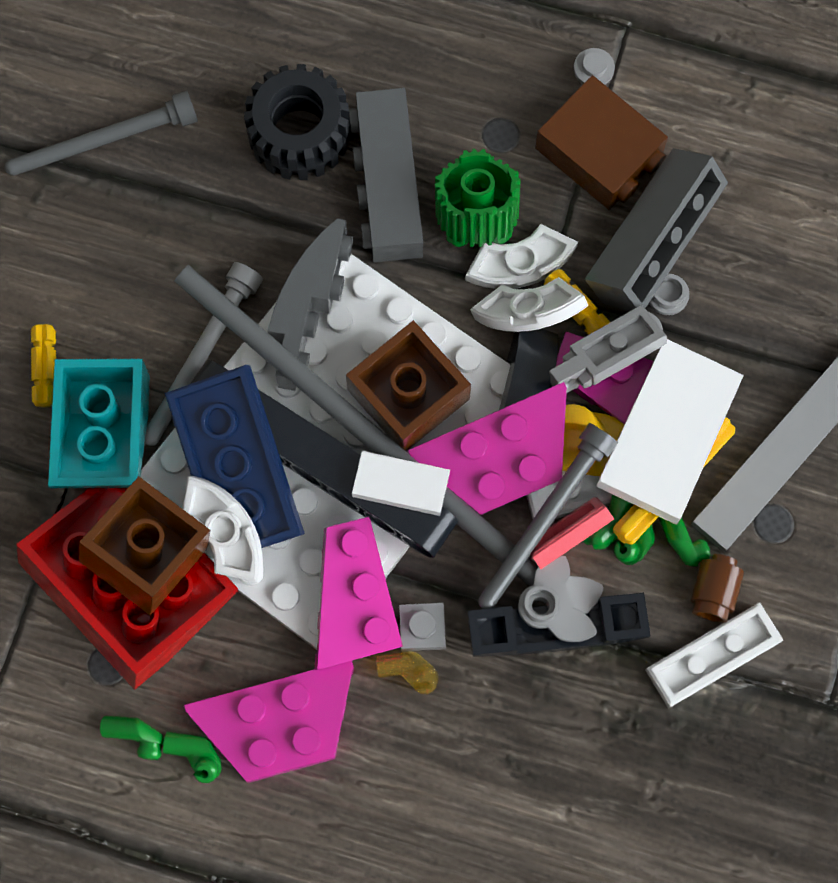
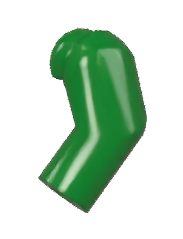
(634, 553)
(134, 729)
(198, 752)

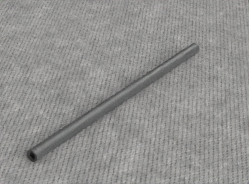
(338, 408)

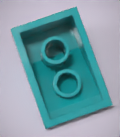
(98, 422)

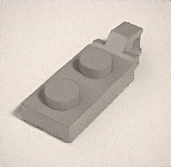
(609, 350)

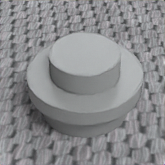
(595, 63)
(671, 296)

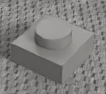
(422, 627)

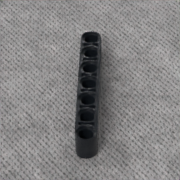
(334, 469)

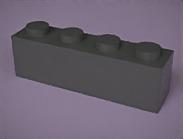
(389, 175)
(657, 230)

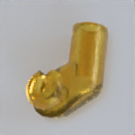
(411, 667)

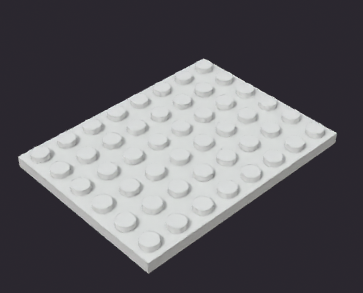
(358, 324)

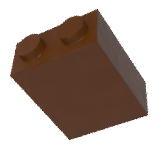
(602, 143)

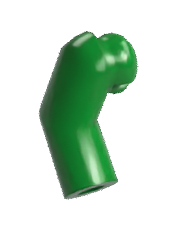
(605, 536)
(689, 552)

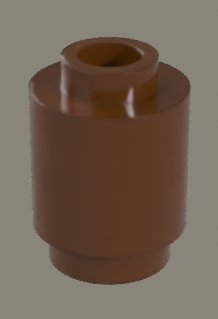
(716, 588)

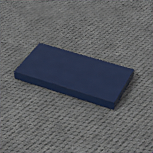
(233, 447)

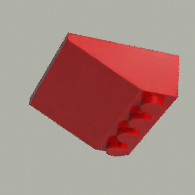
(116, 626)

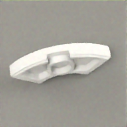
(521, 262)
(529, 308)
(232, 532)

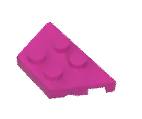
(503, 452)
(278, 722)

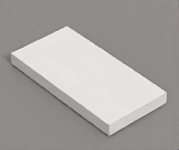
(670, 431)

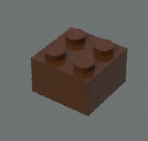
(408, 386)
(144, 545)

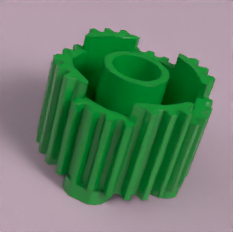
(477, 200)

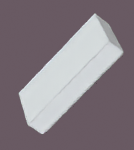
(401, 483)

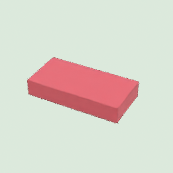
(571, 531)

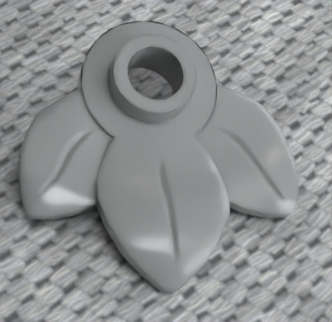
(567, 602)

